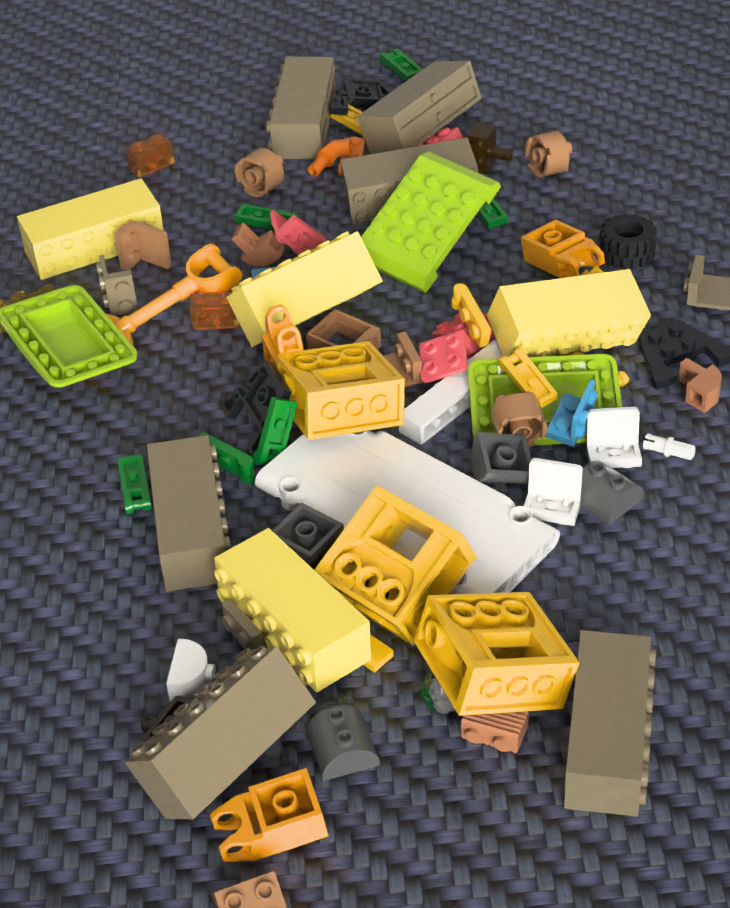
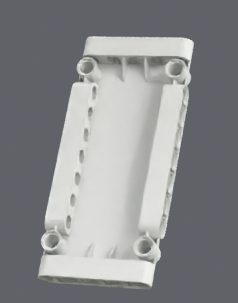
(343, 469)

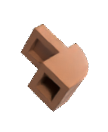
(257, 250)
(701, 383)

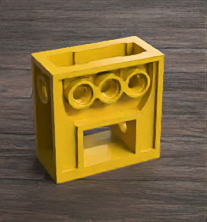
(342, 389)
(367, 553)
(469, 659)

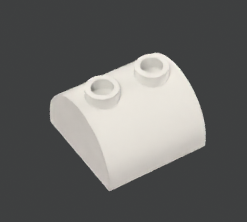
(189, 670)

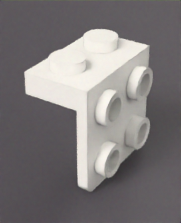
(614, 437)
(554, 491)

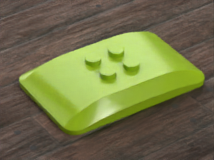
(66, 336)
(565, 374)

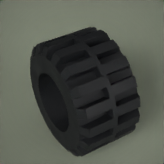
(628, 241)

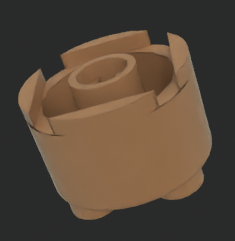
(548, 153)
(260, 172)
(519, 415)

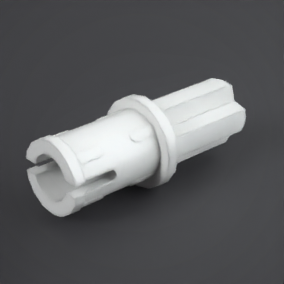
(669, 447)

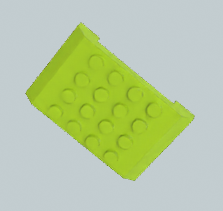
(425, 219)

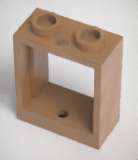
(344, 324)

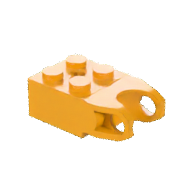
(560, 249)
(280, 335)
(271, 818)

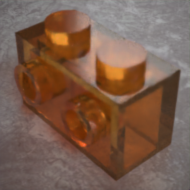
(150, 155)
(212, 311)

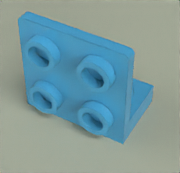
(571, 415)

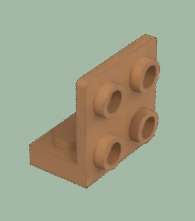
(142, 242)
(406, 360)
(253, 893)

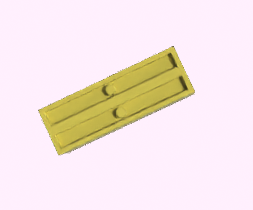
(84, 227)
(305, 285)
(569, 314)
(294, 609)

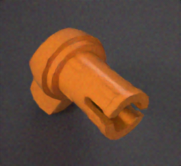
(329, 154)

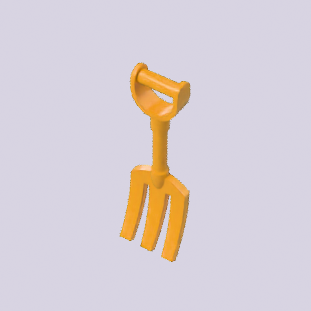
(201, 259)

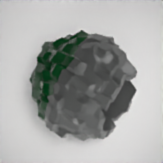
(434, 695)

